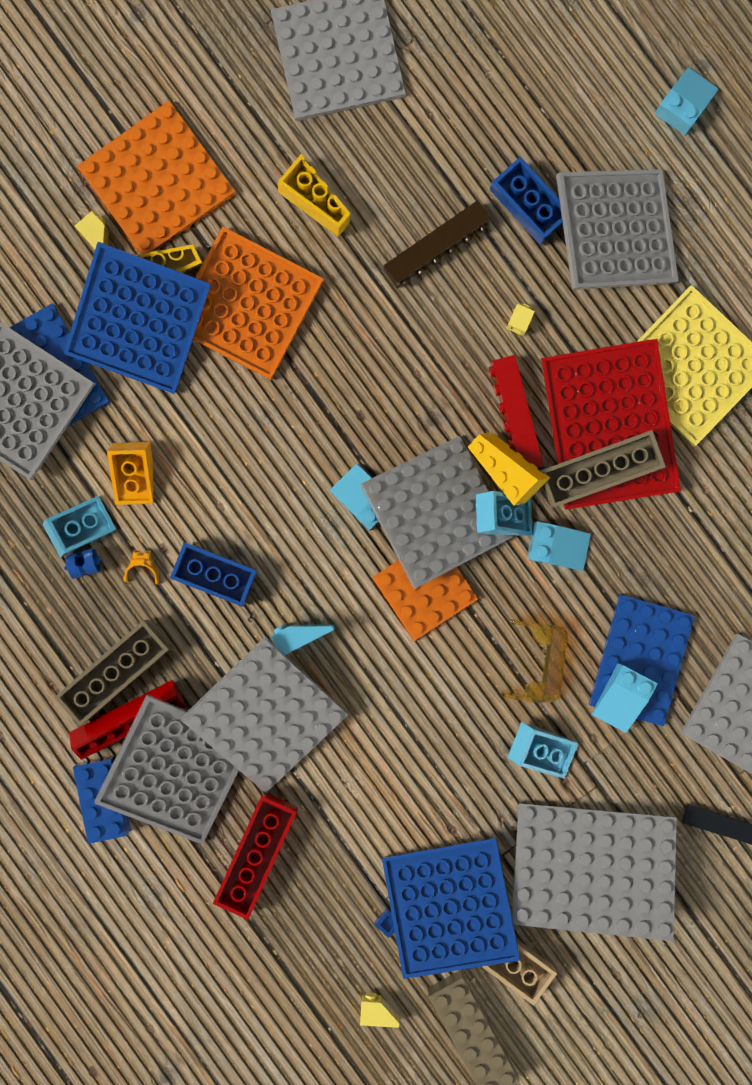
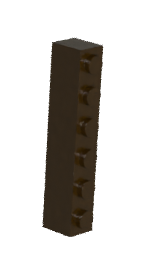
(437, 244)

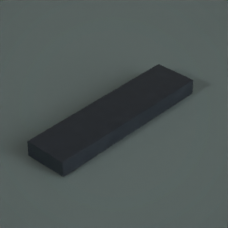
(717, 823)

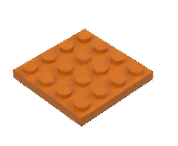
(428, 604)

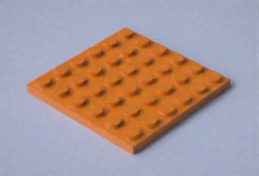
(156, 179)
(252, 302)

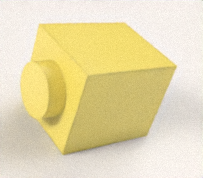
(520, 319)

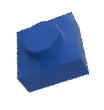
(385, 923)

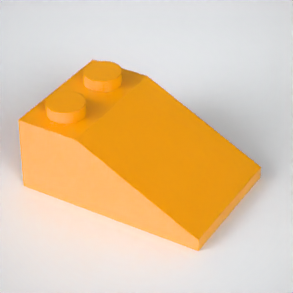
(131, 472)

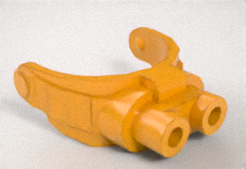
(142, 559)

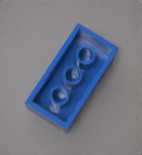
(528, 200)
(214, 574)
(98, 821)

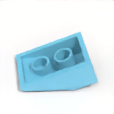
(686, 101)
(351, 495)
(499, 516)
(78, 526)
(558, 546)
(294, 636)
(623, 698)
(542, 750)

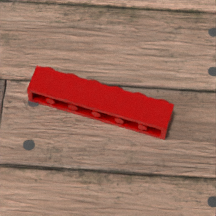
(515, 409)
(117, 723)

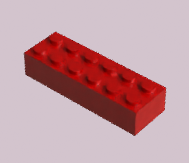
(255, 855)

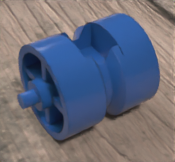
(83, 563)

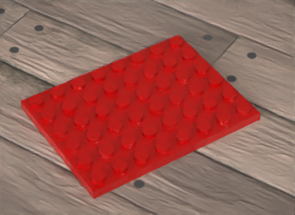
(605, 399)

